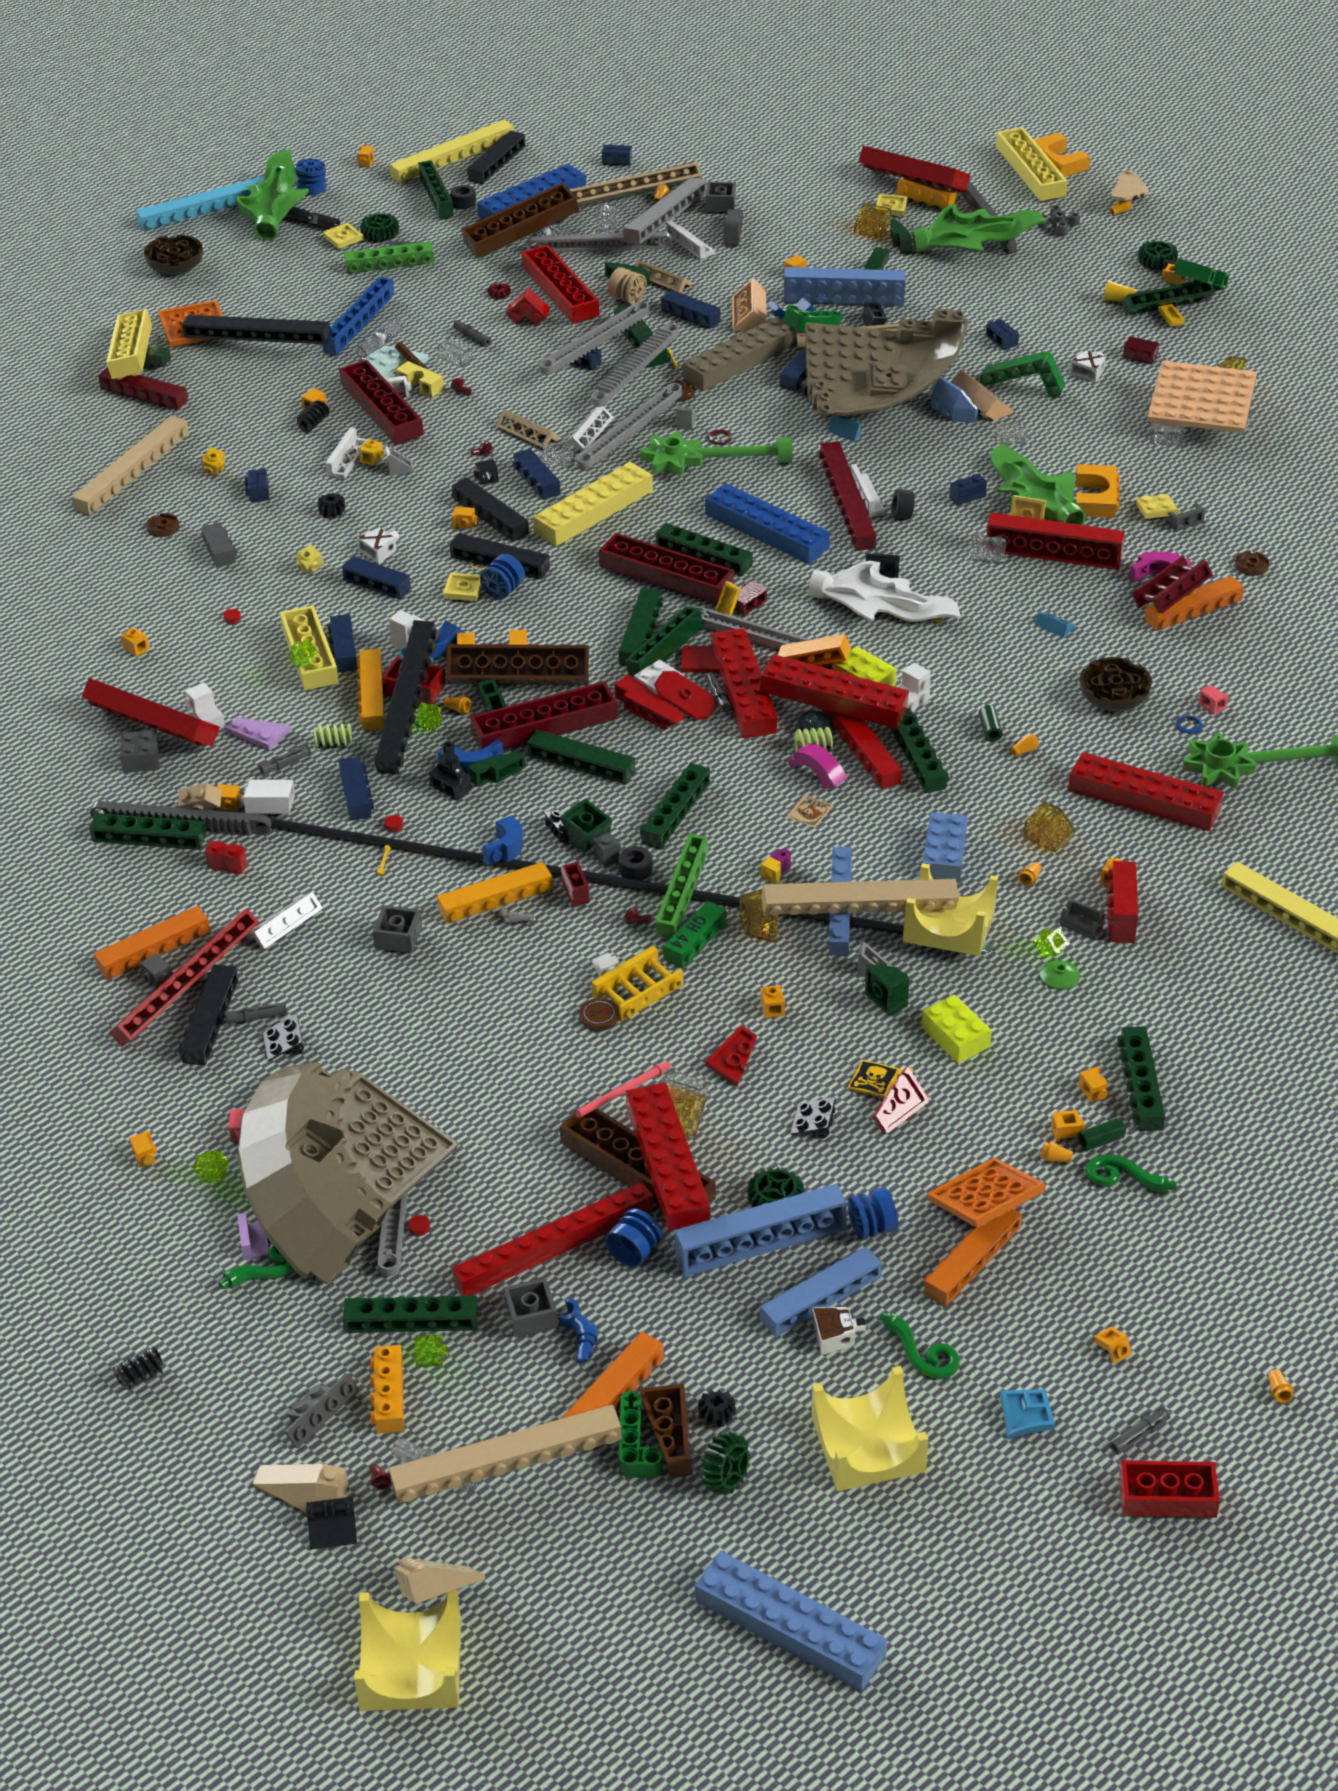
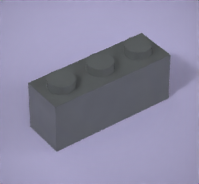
(219, 544)

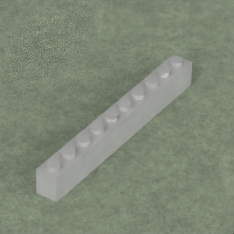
(664, 210)

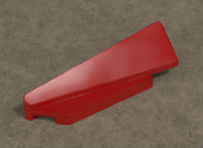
(646, 703)

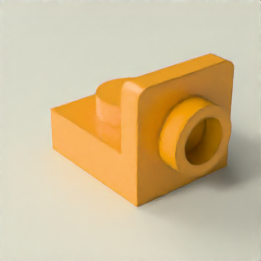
(1114, 1342)

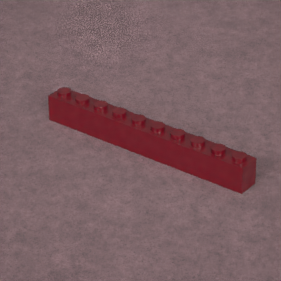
(847, 496)

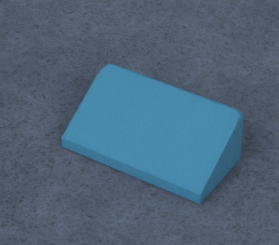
(845, 428)
(1053, 624)

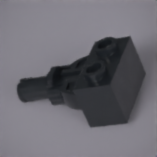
(448, 774)

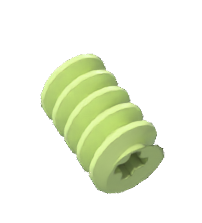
(331, 735)
(819, 738)

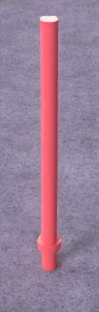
(657, 1070)

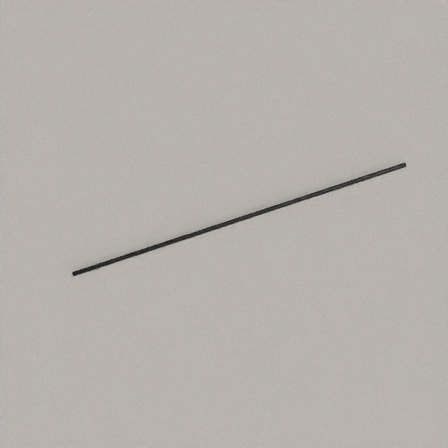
(554, 870)

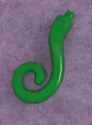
(1152, 1182)
(248, 1272)
(903, 1331)

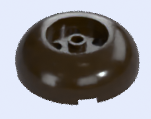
(173, 254)
(1115, 684)

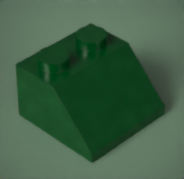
(585, 823)
(887, 987)

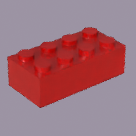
(1122, 902)
(1169, 1488)

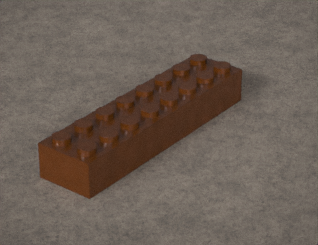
(520, 220)
(518, 664)
(614, 1149)

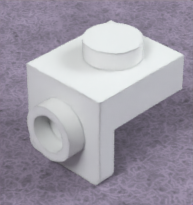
(400, 384)
(605, 963)

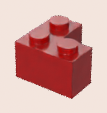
(528, 305)

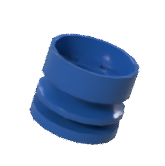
(311, 176)
(502, 576)
(872, 1213)
(633, 1238)

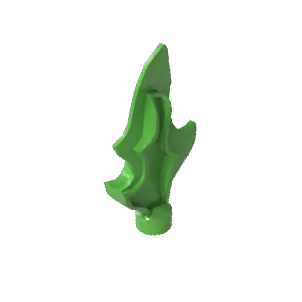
(273, 196)
(970, 229)
(1027, 481)

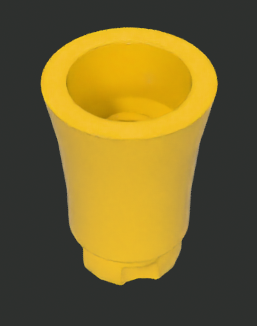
(1117, 292)

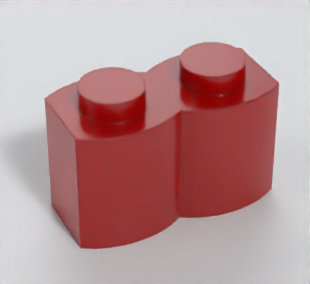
(226, 857)

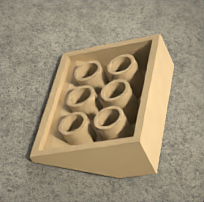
(427, 1579)

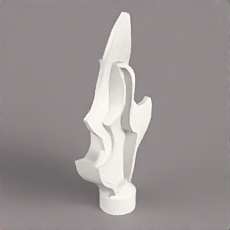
(869, 592)

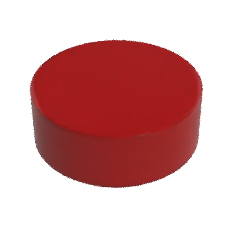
(232, 616)
(394, 823)
(419, 1225)

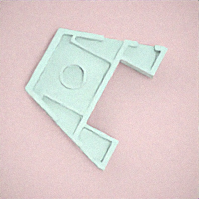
(389, 358)

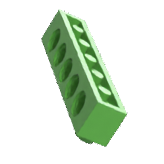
(388, 257)
(682, 885)

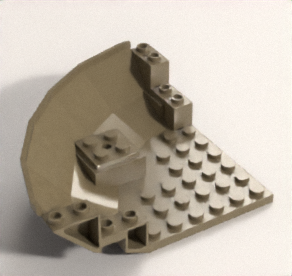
(875, 368)
(360, 1163)

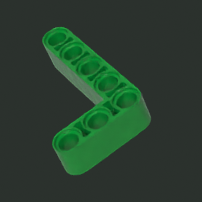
(1007, 371)

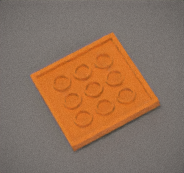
(173, 318)
(986, 1192)

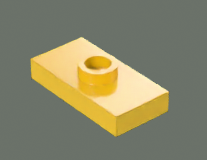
(1171, 315)
(728, 598)

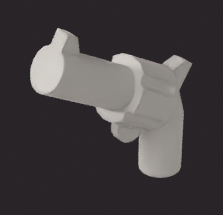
(515, 917)

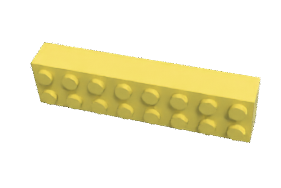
(1031, 164)
(129, 344)
(592, 503)

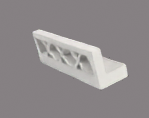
(689, 241)
(588, 424)
(341, 455)
(868, 494)
(285, 920)

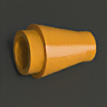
(660, 192)
(1120, 207)
(459, 704)
(1025, 745)
(1029, 874)
(1055, 1153)
(1280, 1387)

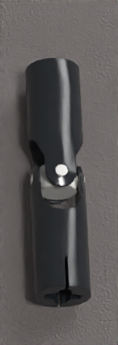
(312, 217)

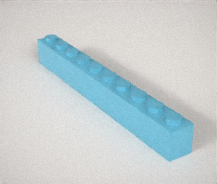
(193, 205)

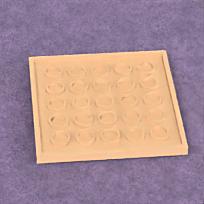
(1202, 396)

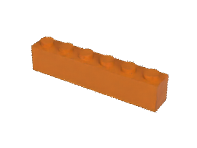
(1204, 600)
(155, 939)
(970, 1257)
(622, 1375)

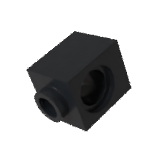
(486, 472)

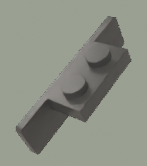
(318, 1408)

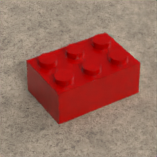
(431, 687)

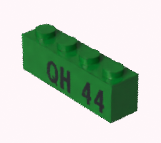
(695, 934)

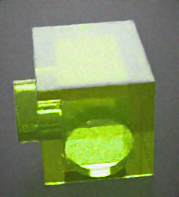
(430, 1350)

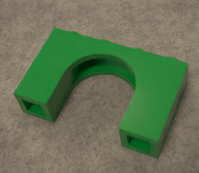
(1201, 273)

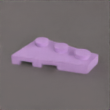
(258, 732)

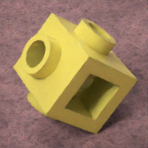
(309, 559)

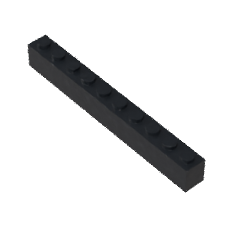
(257, 329)
(406, 697)

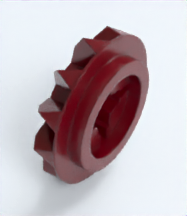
(504, 290)

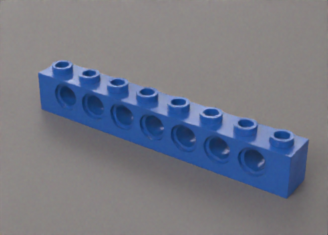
(359, 315)

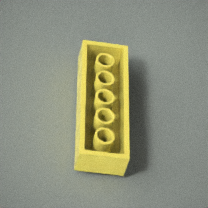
(304, 624)

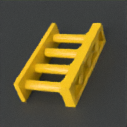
(635, 968)

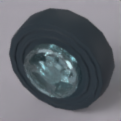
(813, 719)

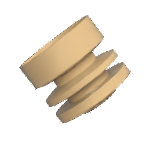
(627, 286)

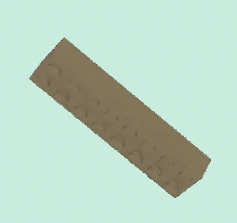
(739, 354)

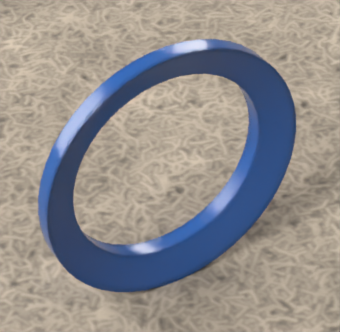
(1189, 731)

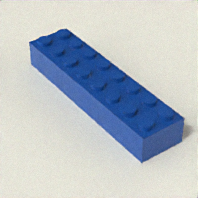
(499, 201)
(767, 523)

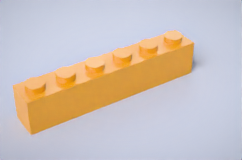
(371, 694)
(494, 892)

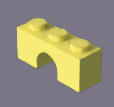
(429, 381)

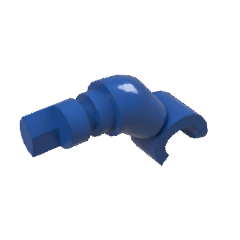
(584, 1329)

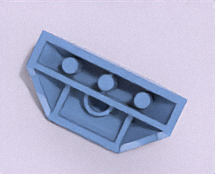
(952, 402)

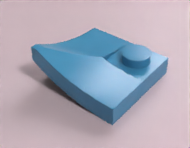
(1026, 1412)

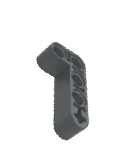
(733, 227)

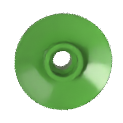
(1059, 975)

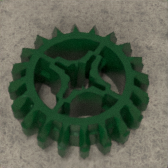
(379, 227)
(1155, 252)
(776, 1186)
(725, 1462)

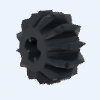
(331, 505)
(716, 1407)

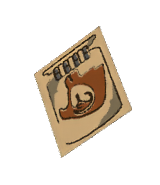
(809, 811)

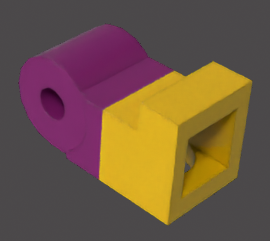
(775, 865)

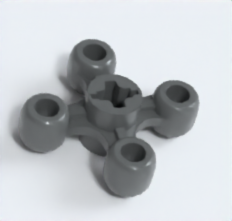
(1059, 221)

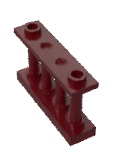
(1172, 584)

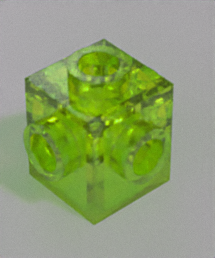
(302, 653)
(428, 717)
(1051, 942)
(210, 1166)

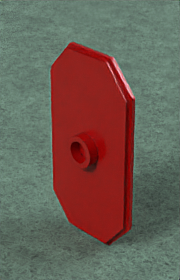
(685, 695)

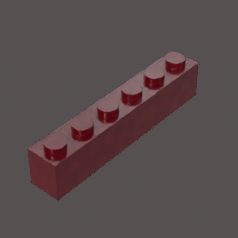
(145, 389)

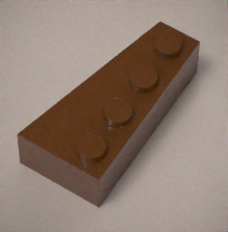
(669, 1421)

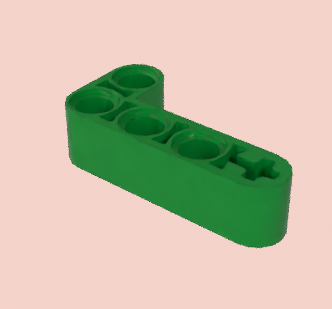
(797, 317)
(630, 1445)

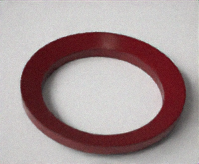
(720, 432)

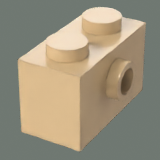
(200, 797)

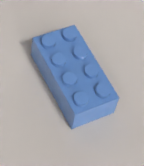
(945, 845)

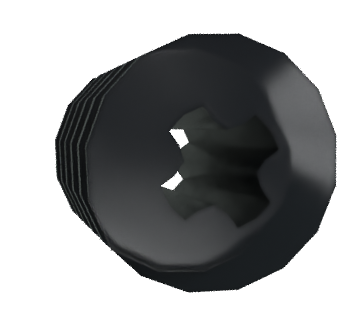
(312, 416)
(138, 1368)

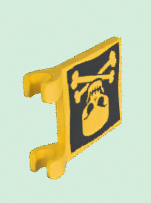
(874, 1078)

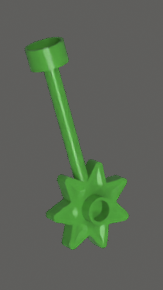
(674, 453)
(1227, 760)

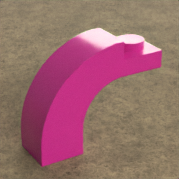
(1152, 563)
(821, 762)

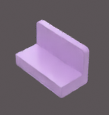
(253, 1240)

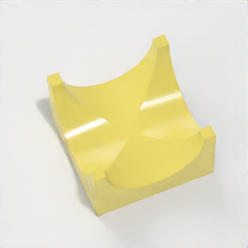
(954, 929)
(869, 1435)
(409, 1656)

